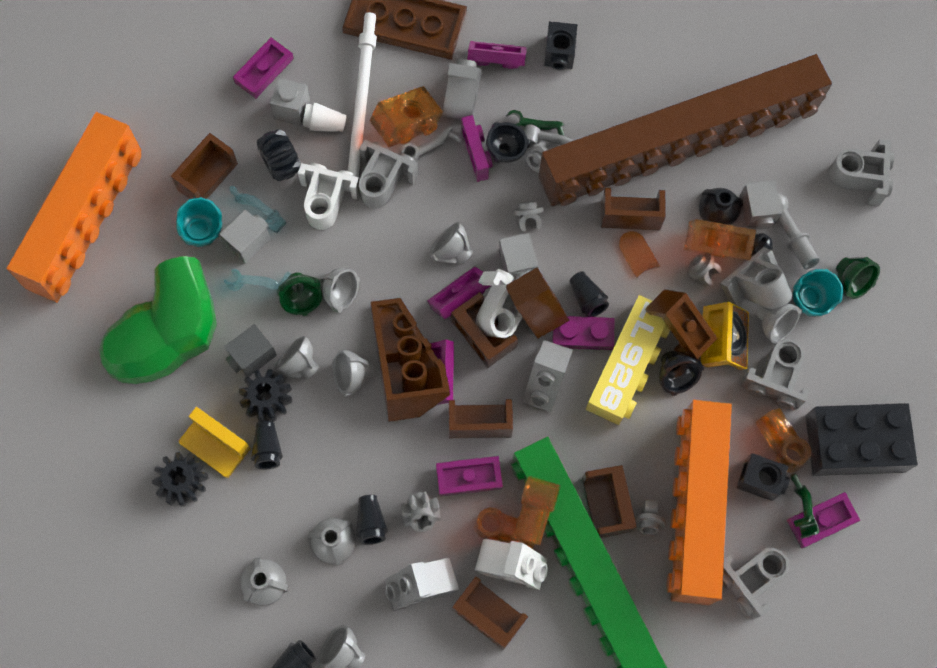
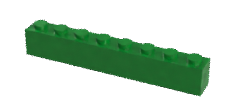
(589, 563)

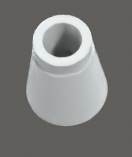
(323, 119)

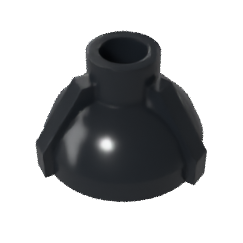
(506, 137)
(715, 211)
(679, 372)

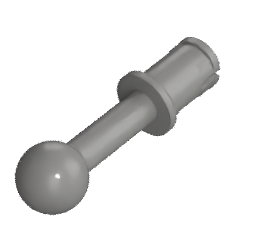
(798, 241)

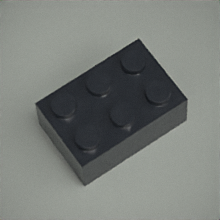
(861, 439)

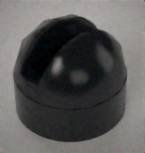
(768, 242)

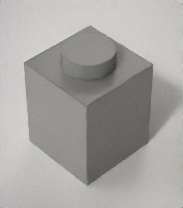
(290, 101)
(761, 204)
(246, 235)
(517, 255)

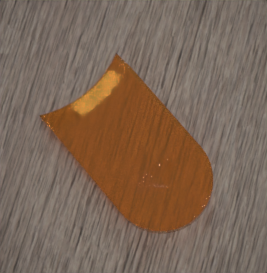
(637, 252)

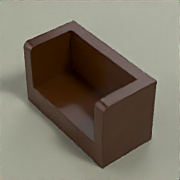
(204, 168)
(633, 211)
(537, 303)
(683, 321)
(487, 348)
(480, 420)
(609, 501)
(489, 613)

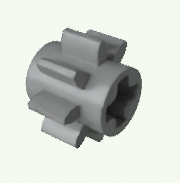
(420, 512)

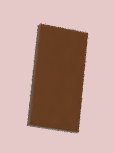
(411, 24)

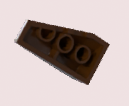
(409, 369)

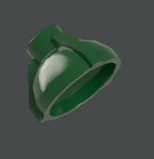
(857, 275)
(300, 298)

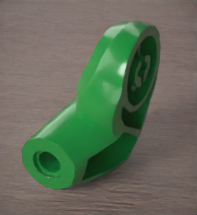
(165, 332)

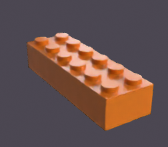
(76, 208)
(700, 503)

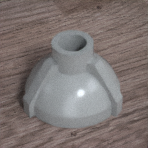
(452, 245)
(339, 288)
(778, 322)
(297, 360)
(351, 372)
(338, 550)
(273, 587)
(341, 650)

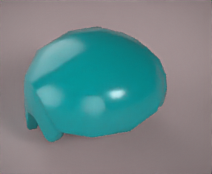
(199, 222)
(817, 292)

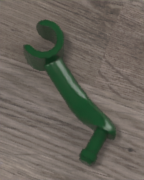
(542, 125)
(808, 524)

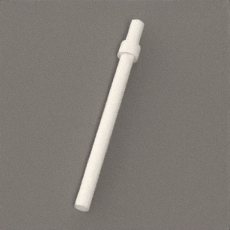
(367, 43)

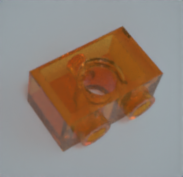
(406, 116)
(720, 240)

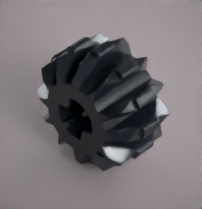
(278, 155)
(266, 407)
(180, 492)

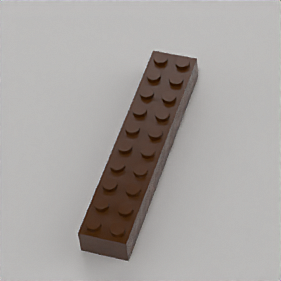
(683, 131)

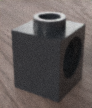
(560, 35)
(750, 481)

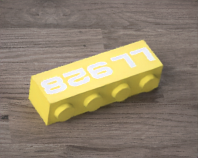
(627, 364)

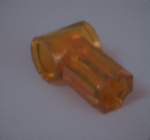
(783, 437)
(538, 502)
(505, 529)

